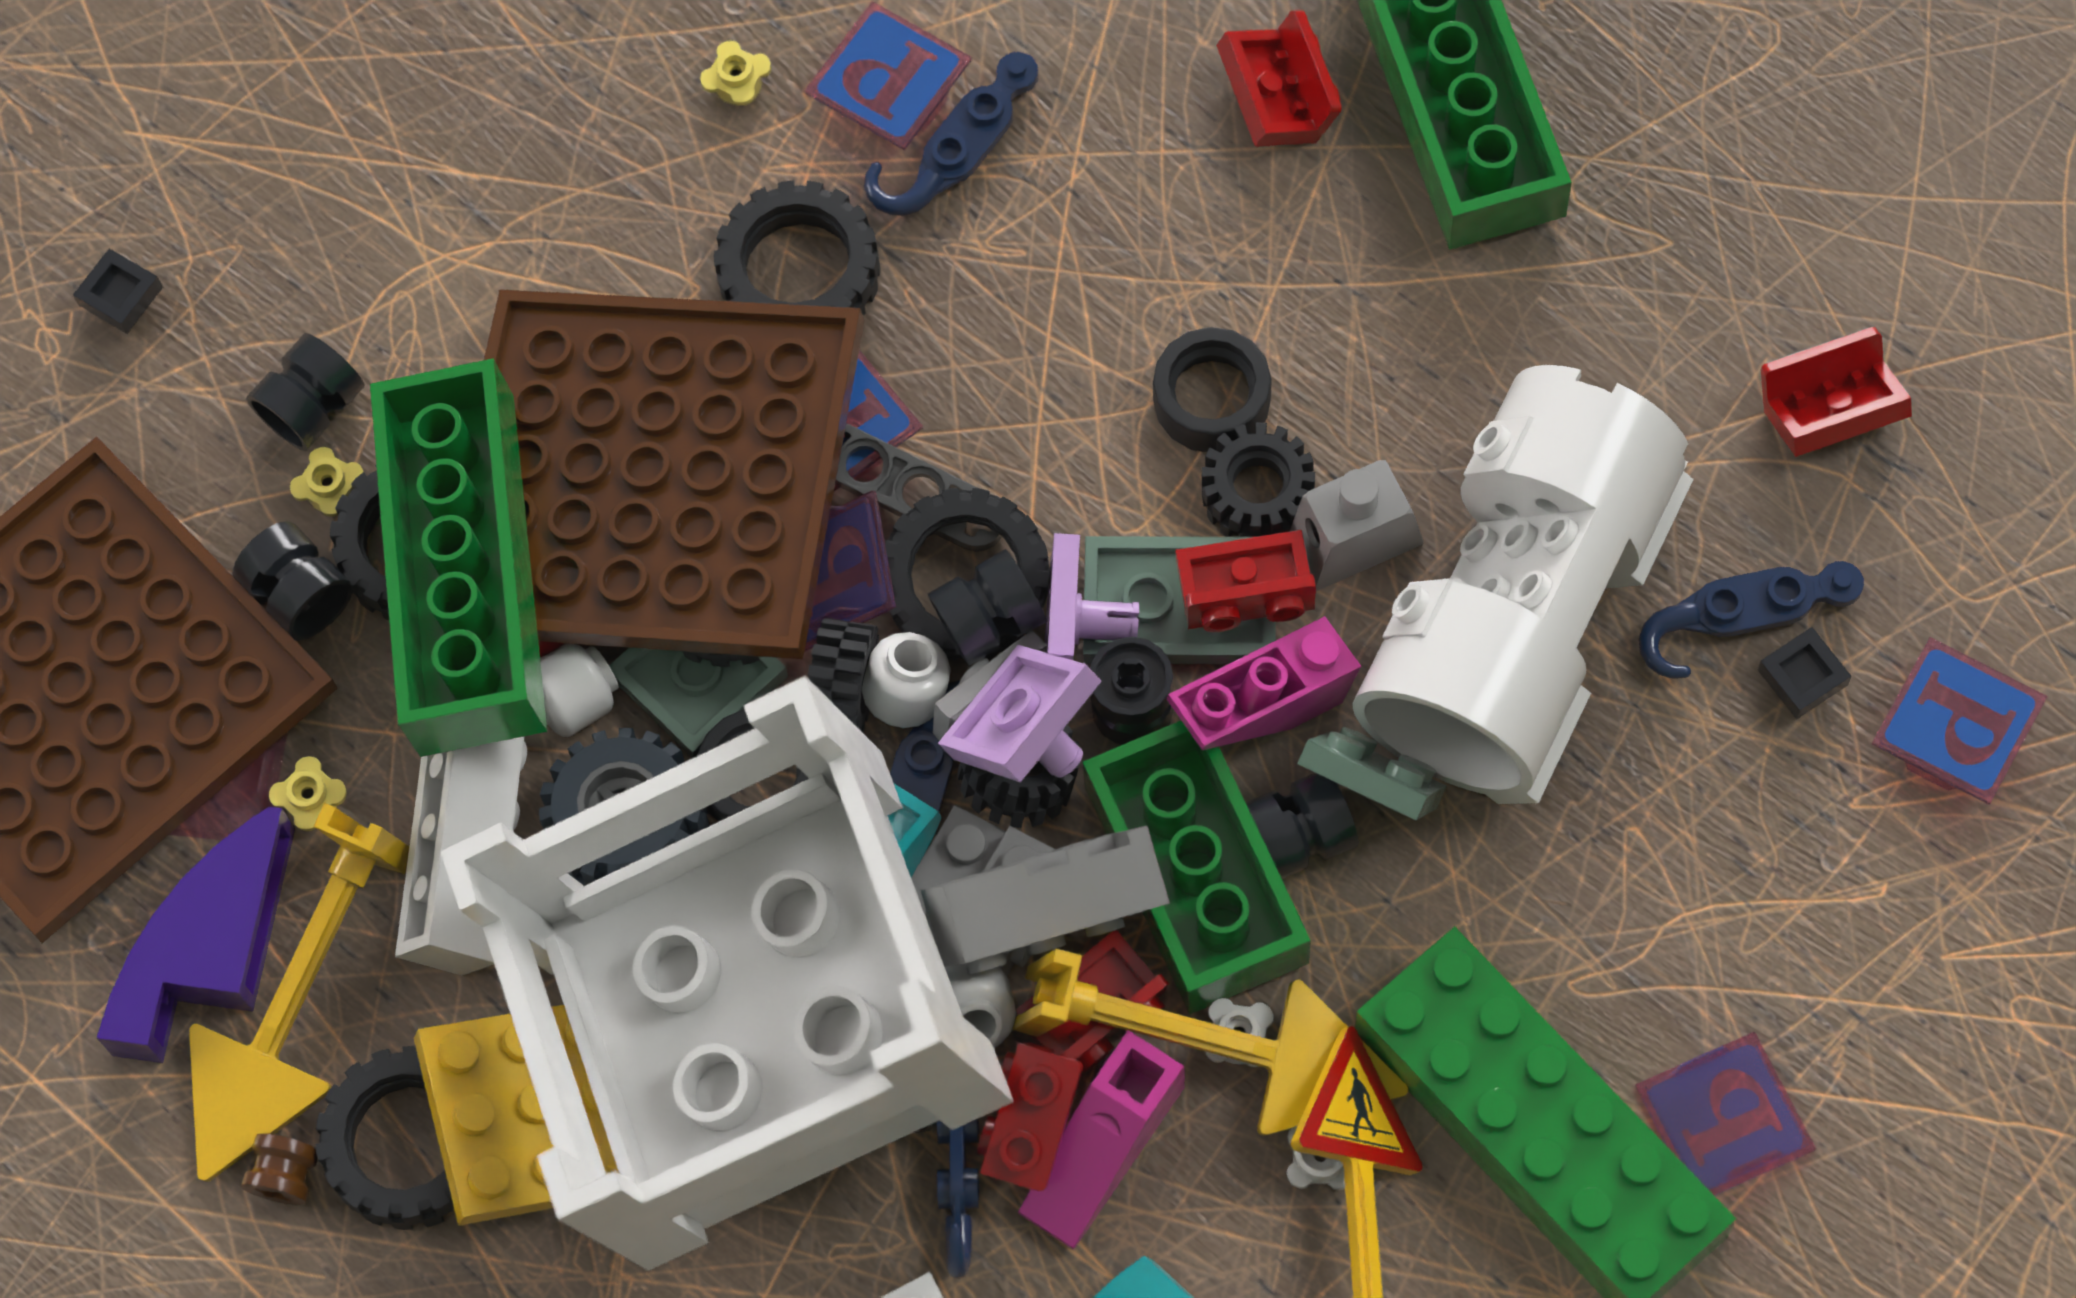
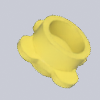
(740, 88)
(324, 465)
(307, 775)

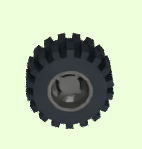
(604, 772)

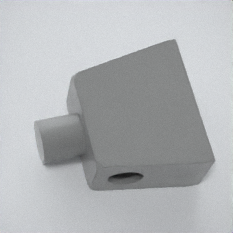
(1358, 522)

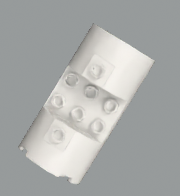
(1487, 663)

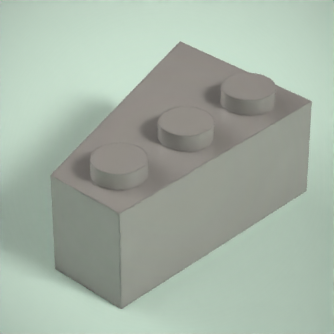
(1044, 898)

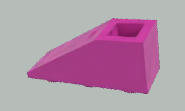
(1269, 688)
(1105, 1137)

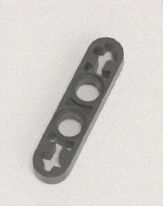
(897, 471)

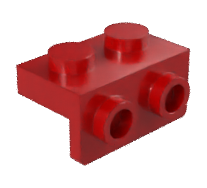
(1281, 82)
(1832, 392)
(1245, 581)
(1117, 973)
(1027, 1133)

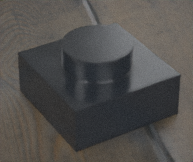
(118, 291)
(1804, 673)

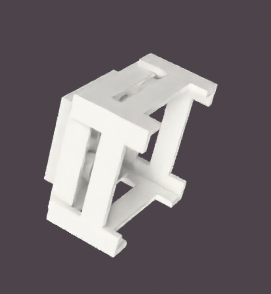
(732, 996)

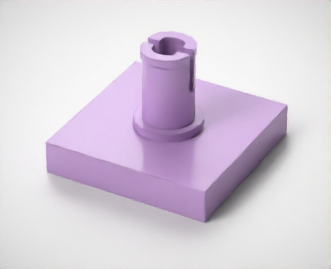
(1077, 618)
(1023, 716)

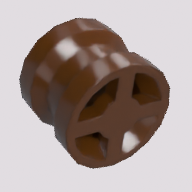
(280, 1169)

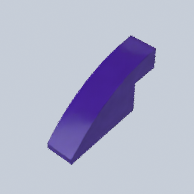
(202, 940)

